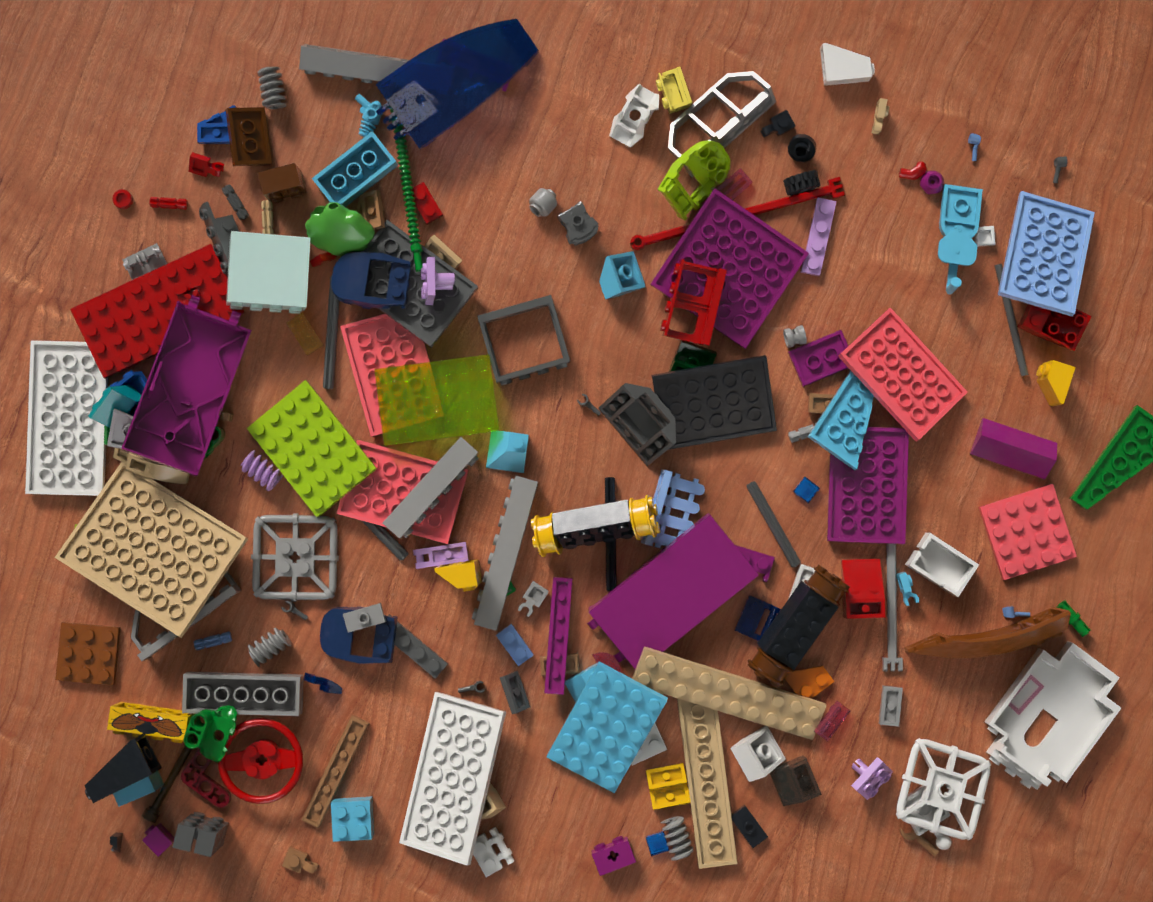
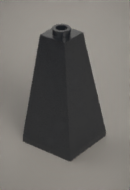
(127, 767)

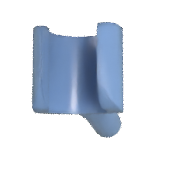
(975, 140)
(1008, 612)

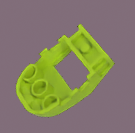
(708, 165)

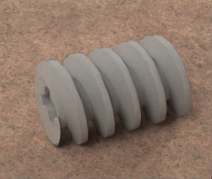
(270, 88)
(269, 646)
(678, 837)

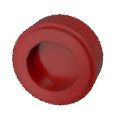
(122, 199)

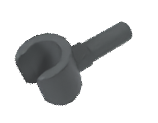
(1058, 163)
(589, 405)
(294, 610)
(471, 688)

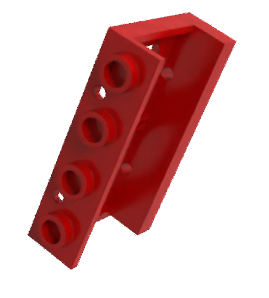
(704, 306)

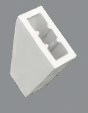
(844, 66)

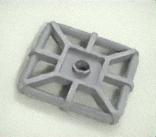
(305, 565)

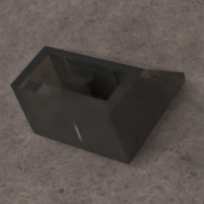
(795, 781)

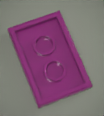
(819, 358)

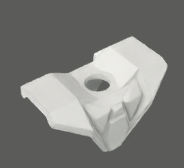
(623, 127)

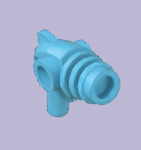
(369, 115)

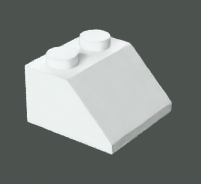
(758, 754)

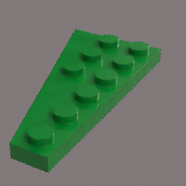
(1121, 459)

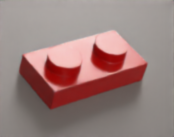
(426, 204)

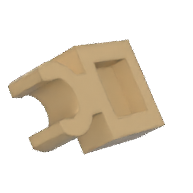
(880, 112)

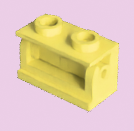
(674, 90)

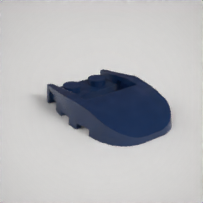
(351, 277)
(338, 642)

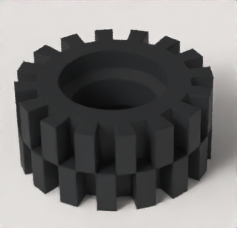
(801, 182)

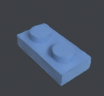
(514, 644)

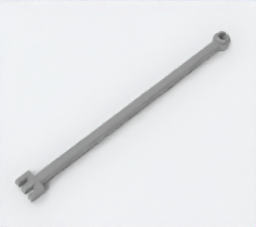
(891, 612)

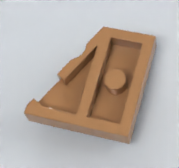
(371, 209)

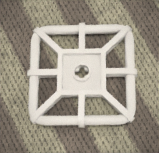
(933, 796)

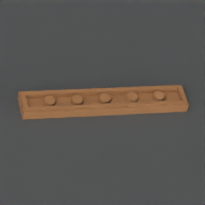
(335, 771)

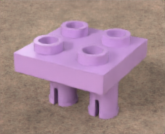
(434, 281)

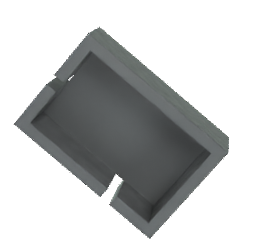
(207, 831)

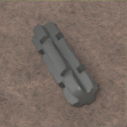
(235, 202)

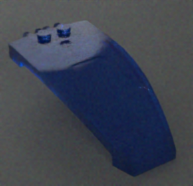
(454, 79)

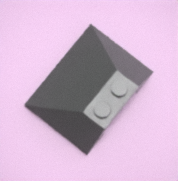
(641, 420)

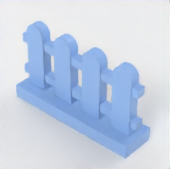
(661, 498)

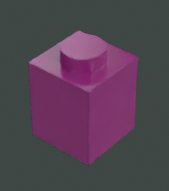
(158, 839)

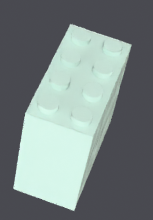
(268, 272)

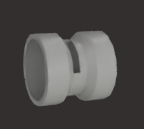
(794, 336)

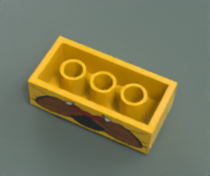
(150, 720)

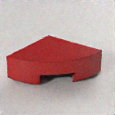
(322, 258)

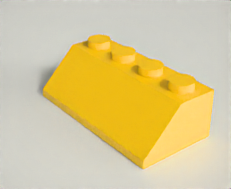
(461, 574)

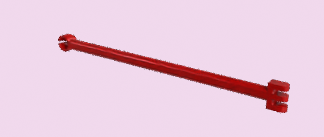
(755, 210)

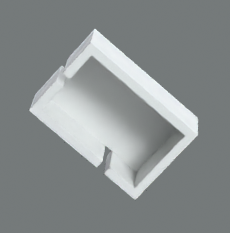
(942, 564)

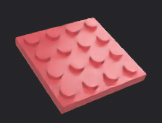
(1027, 531)

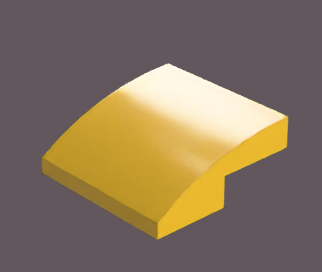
(668, 786)

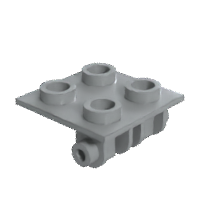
(144, 261)

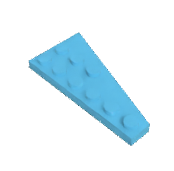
(845, 421)

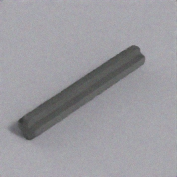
(391, 543)

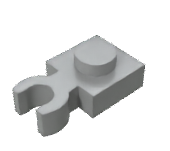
(534, 595)

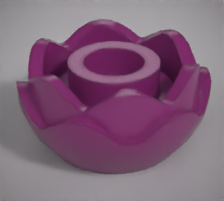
(926, 184)

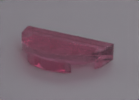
(607, 659)

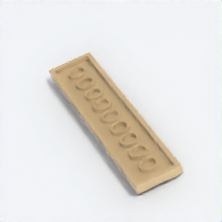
(729, 693)
(707, 785)

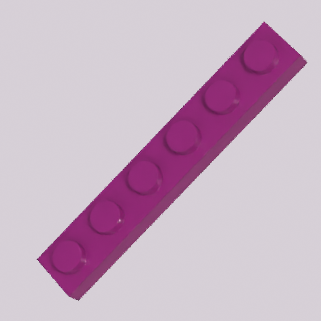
(558, 635)

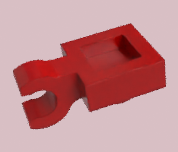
(201, 165)

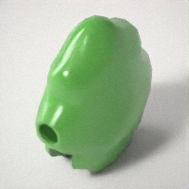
(338, 229)

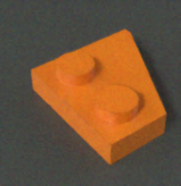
(809, 681)

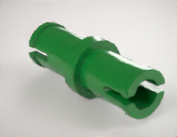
(1075, 620)

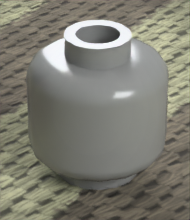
(543, 202)

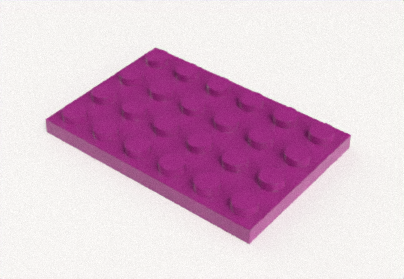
(871, 500)

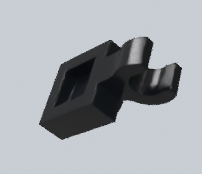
(780, 124)

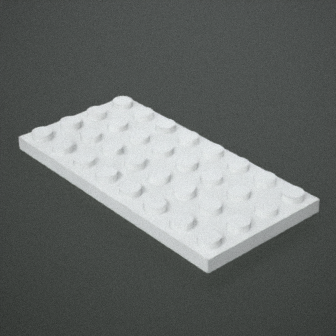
(62, 442)
(452, 778)

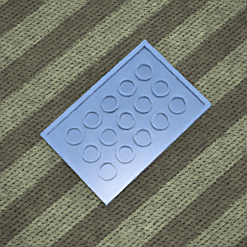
(1046, 253)

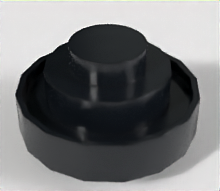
(802, 148)

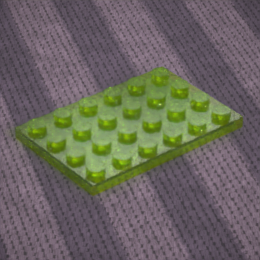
(436, 400)

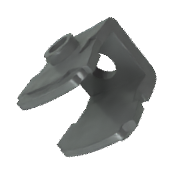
(578, 224)

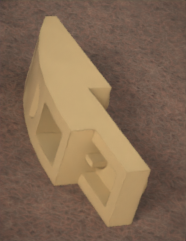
(150, 468)

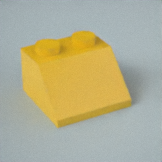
(1054, 381)

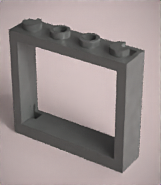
(515, 310)

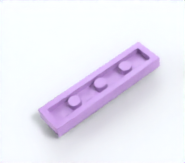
(818, 236)

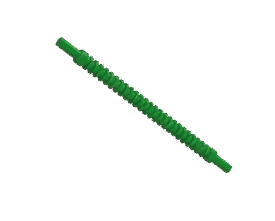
(416, 247)

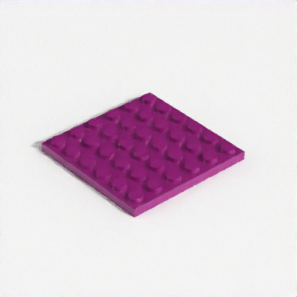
(753, 253)

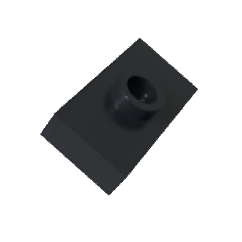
(748, 826)

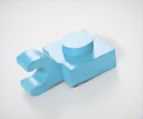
(905, 583)

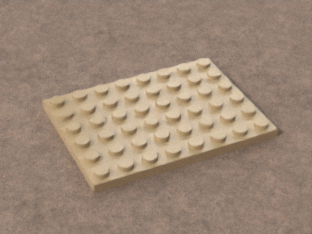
(151, 549)

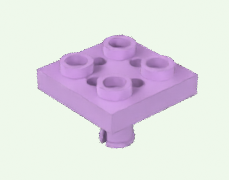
(870, 777)

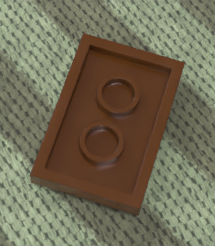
(248, 136)

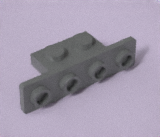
(219, 232)

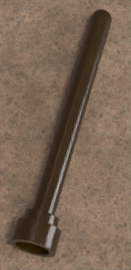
(152, 813)

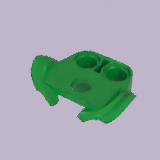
(221, 719)

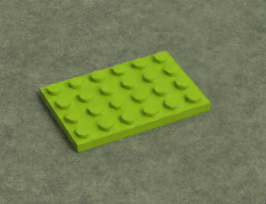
(311, 448)

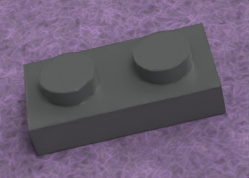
(514, 692)

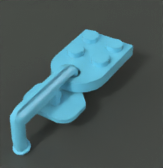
(958, 226)

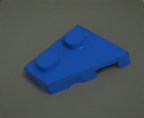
(214, 129)

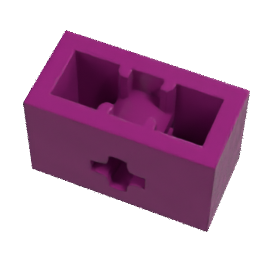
(605, 862)

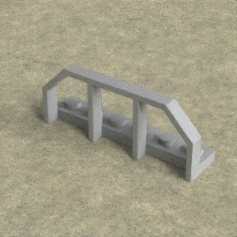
(736, 124)
(165, 638)

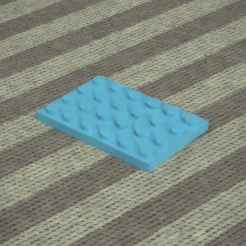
(607, 727)

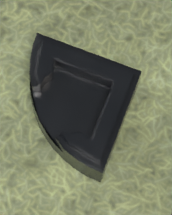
(116, 840)

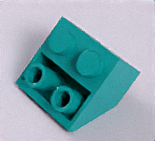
(119, 397)

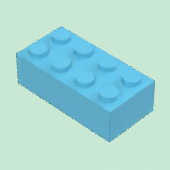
(355, 171)

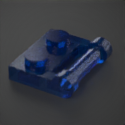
(752, 615)

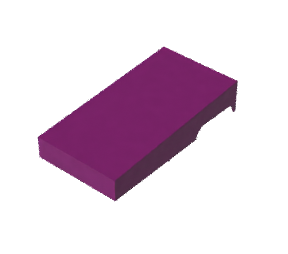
(187, 388)
(672, 591)

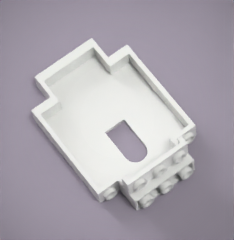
(1072, 694)

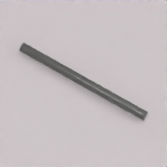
(1013, 327)

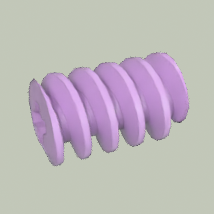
(261, 471)

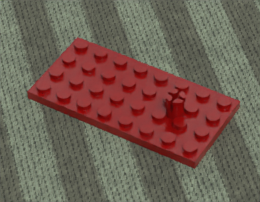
(133, 318)

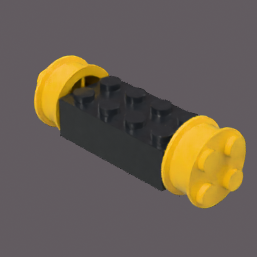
(595, 524)

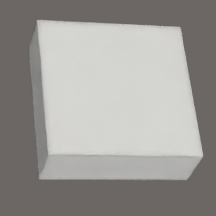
(985, 236)

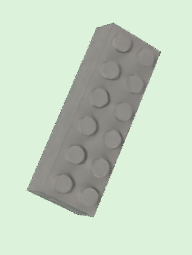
(245, 692)

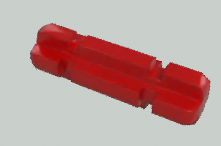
(168, 203)

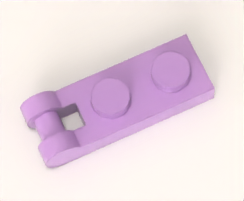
(441, 555)

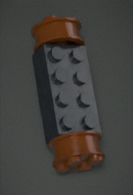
(797, 625)

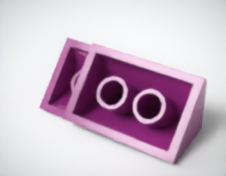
(1014, 449)

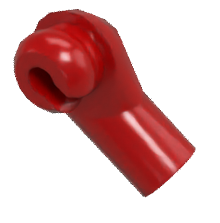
(915, 173)

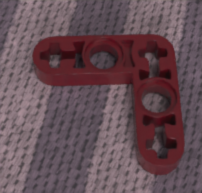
(201, 777)

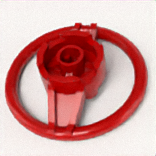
(248, 761)

